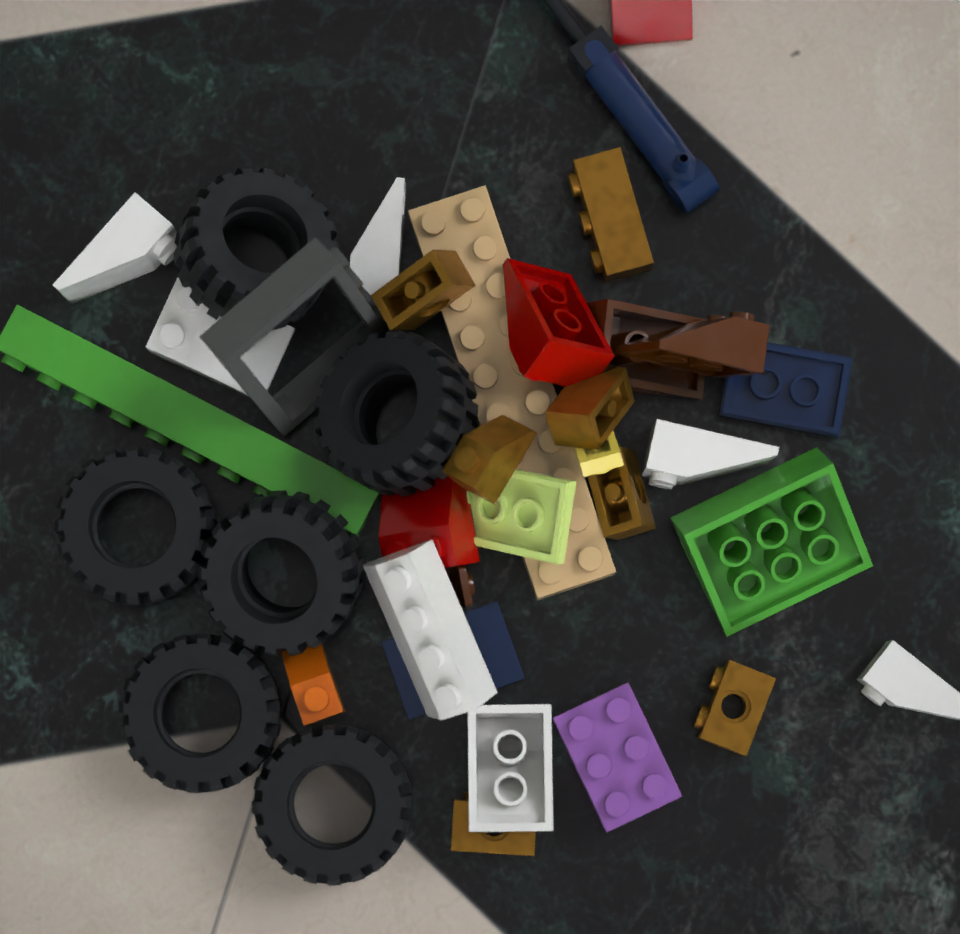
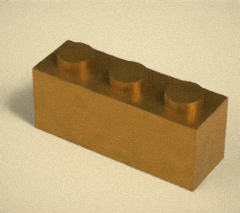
(610, 215)

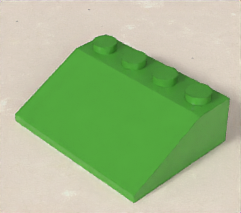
(772, 541)

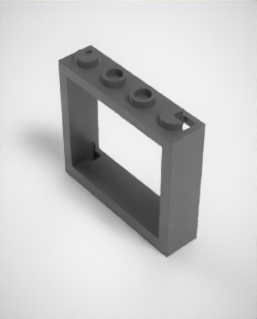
(271, 305)

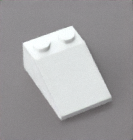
(125, 249)
(178, 342)
(691, 454)
(510, 768)

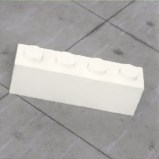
(431, 631)

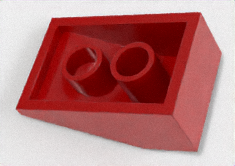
(551, 326)
(434, 514)

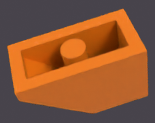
(313, 685)

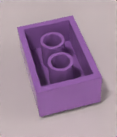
(617, 757)

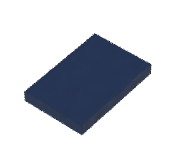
(796, 391)
(493, 642)

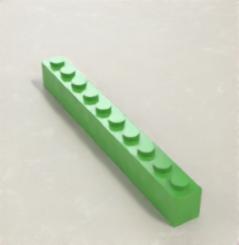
(178, 417)

